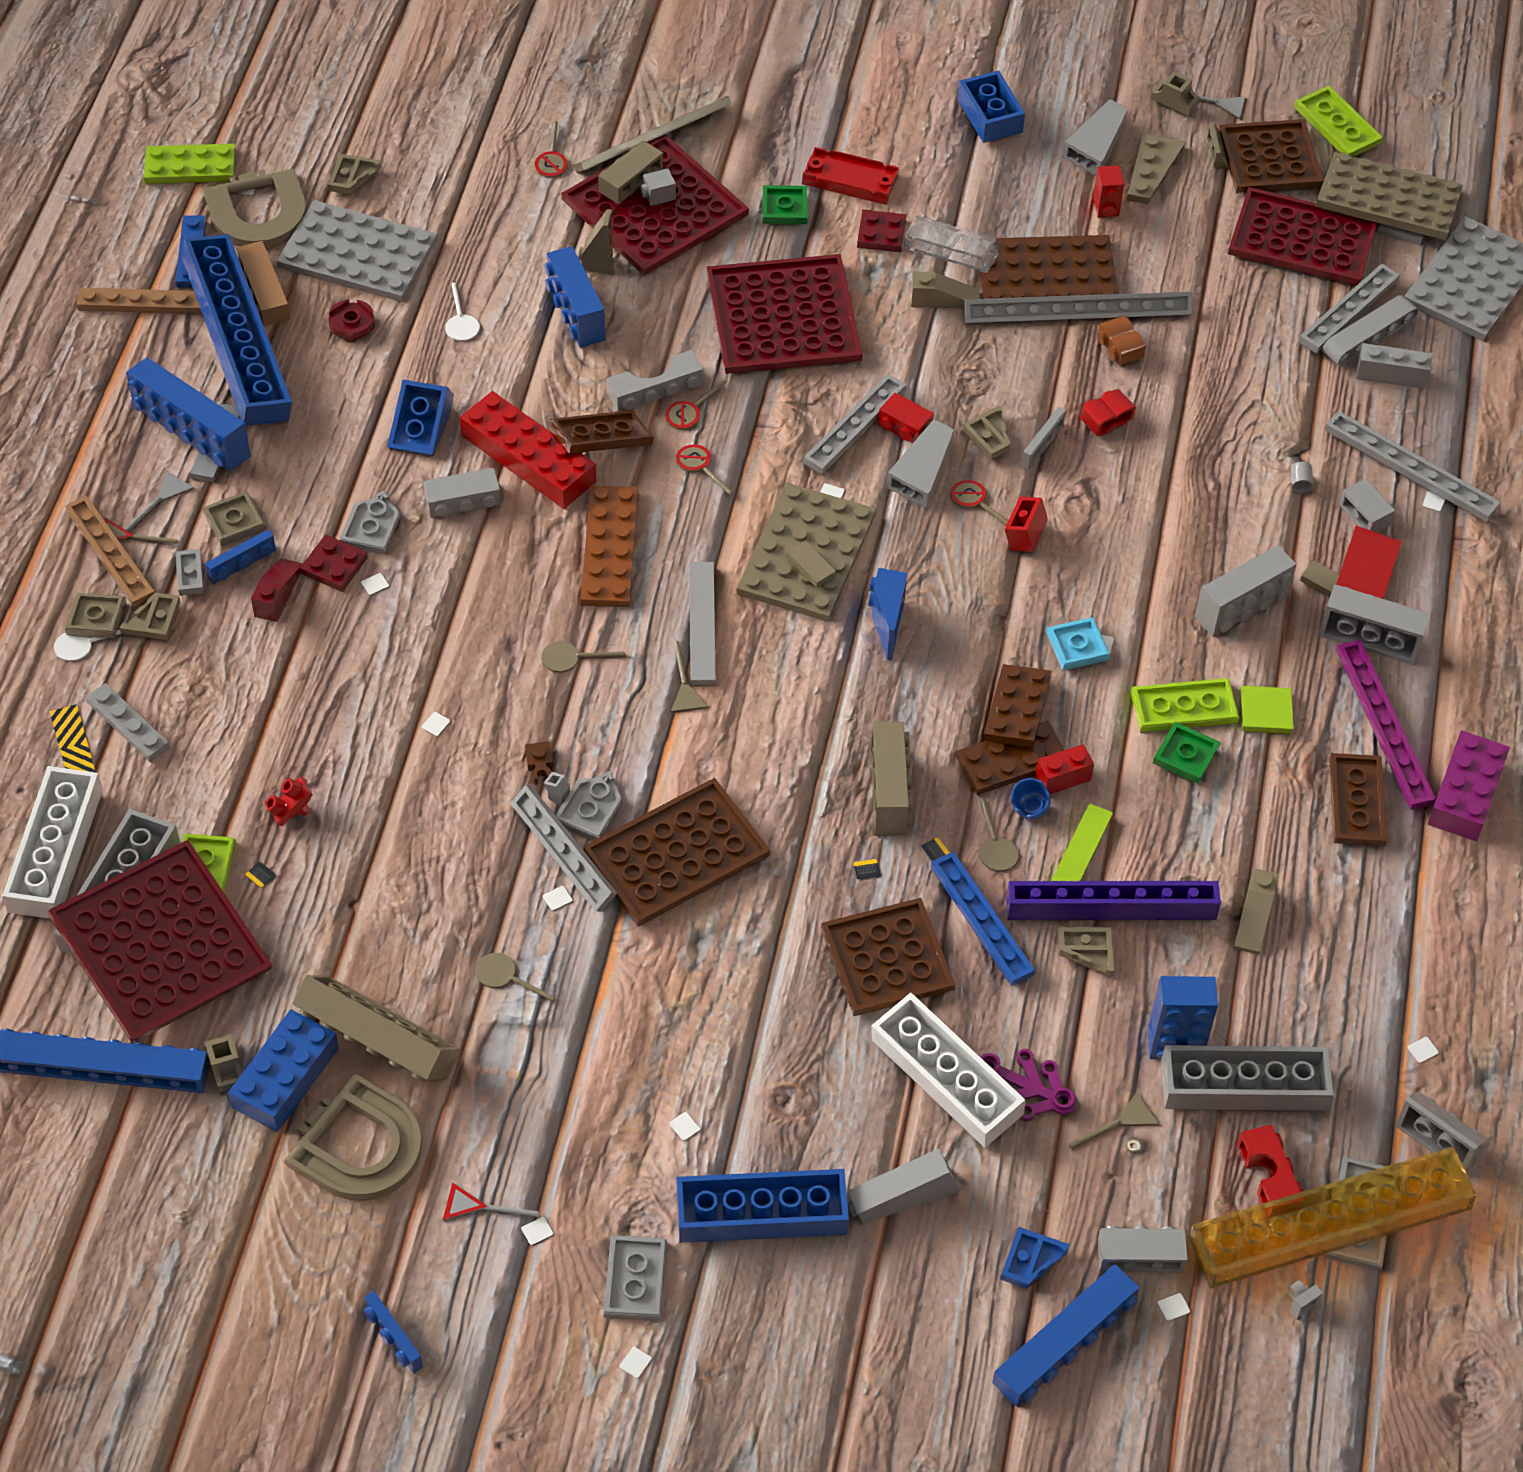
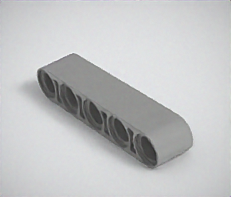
(1370, 330)

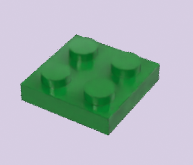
(784, 204)
(1186, 752)

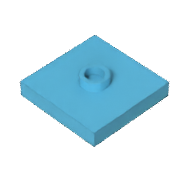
(1077, 643)

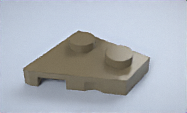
(352, 172)
(989, 432)
(154, 618)
(1088, 947)

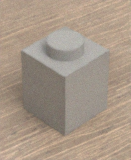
(658, 187)

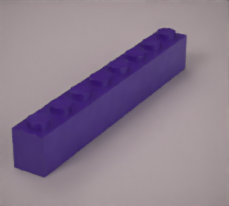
(1113, 900)

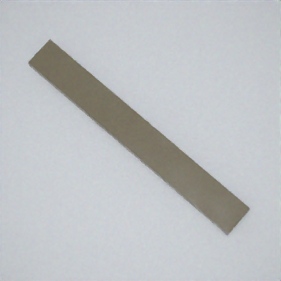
(652, 134)

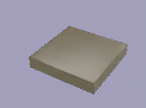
(233, 518)
(95, 615)

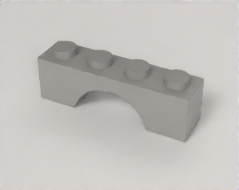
(632, 391)

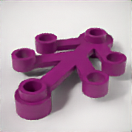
(1033, 1087)

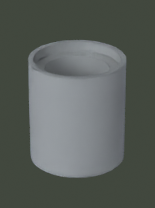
(1301, 477)

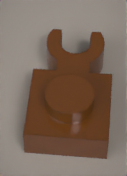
(539, 759)

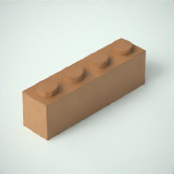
(264, 283)

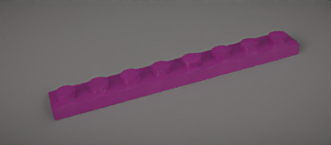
(1385, 725)

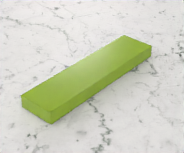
(1083, 844)

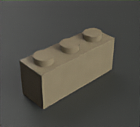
(627, 172)

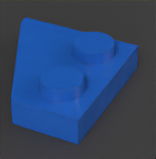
(1031, 1257)

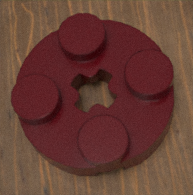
(351, 329)

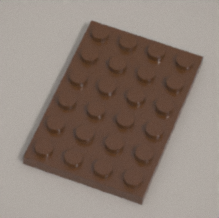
(1051, 267)
(677, 851)

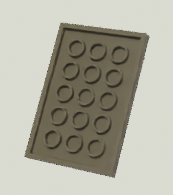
(1389, 195)
(830, 526)

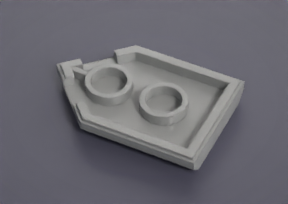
(371, 524)
(590, 806)

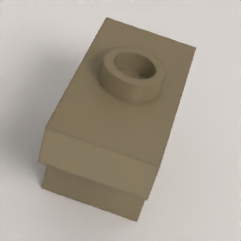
(1176, 93)
(224, 1061)

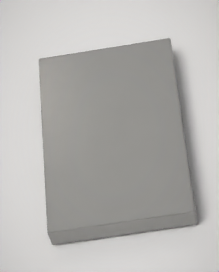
(635, 1278)

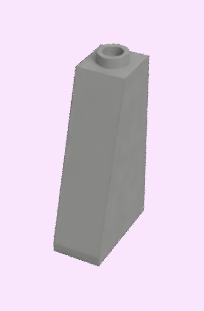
(1096, 138)
(921, 465)
(903, 1188)

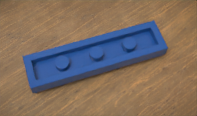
(191, 227)

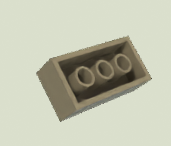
(891, 778)

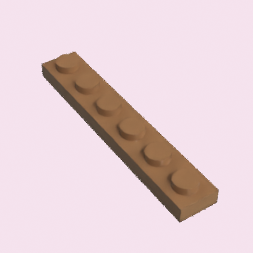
(138, 300)
(110, 551)

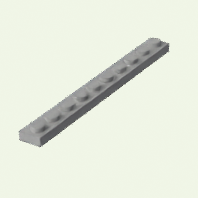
(1078, 307)

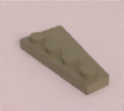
(1152, 166)

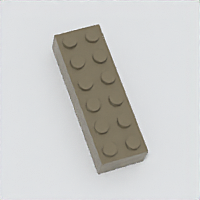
(376, 1027)

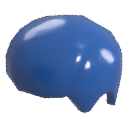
(1030, 798)

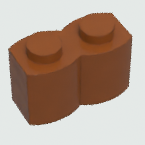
(1121, 340)

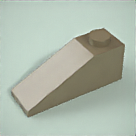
(598, 246)
(940, 291)
(1256, 911)

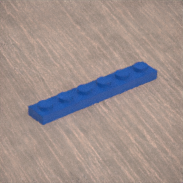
(982, 919)

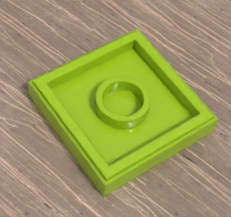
(1266, 709)

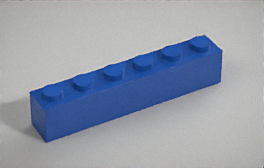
(1066, 1335)

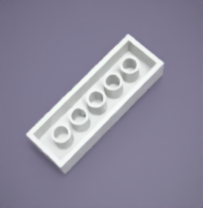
(52, 841)
(948, 1070)

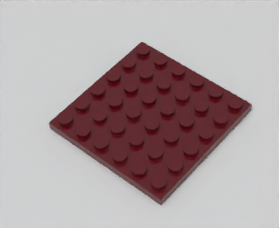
(661, 232)
(783, 314)
(159, 940)

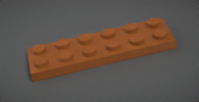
(609, 546)

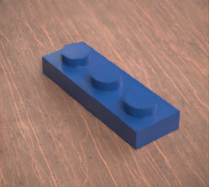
(240, 556)
(392, 1333)

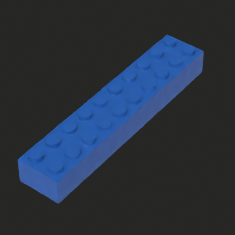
(236, 330)

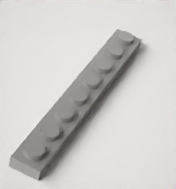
(1412, 466)

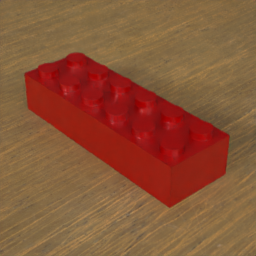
(527, 449)

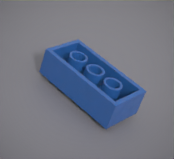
(575, 297)
(1182, 1012)
(283, 1070)

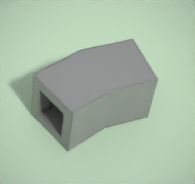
(557, 788)

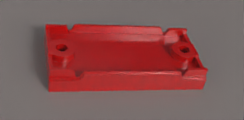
(850, 175)

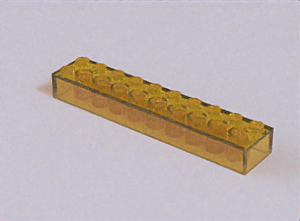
(1332, 1217)

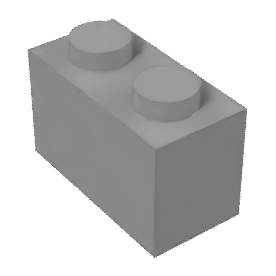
(1367, 506)

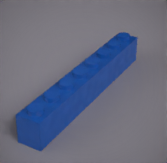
(103, 1061)

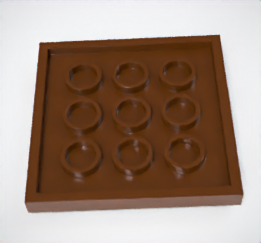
(1271, 155)
(887, 956)

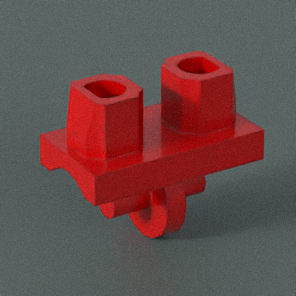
(293, 801)

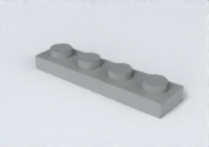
(127, 722)

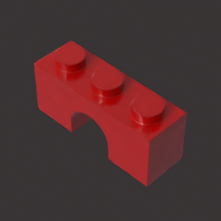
(1265, 1149)

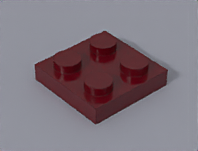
(881, 230)
(333, 563)

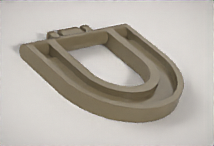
(271, 232)
(350, 1181)

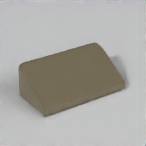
(1216, 147)

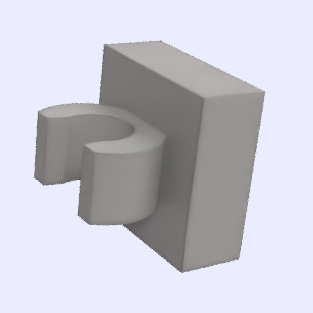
(1303, 1299)

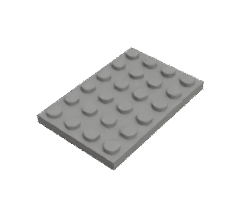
(357, 250)
(1471, 279)

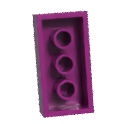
(1468, 785)

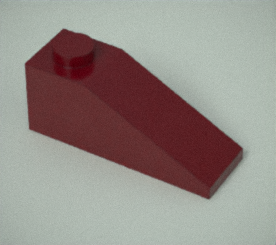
(275, 589)

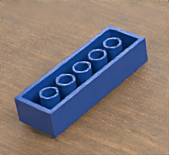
(188, 414)
(762, 1205)

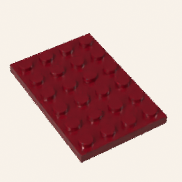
(1302, 237)

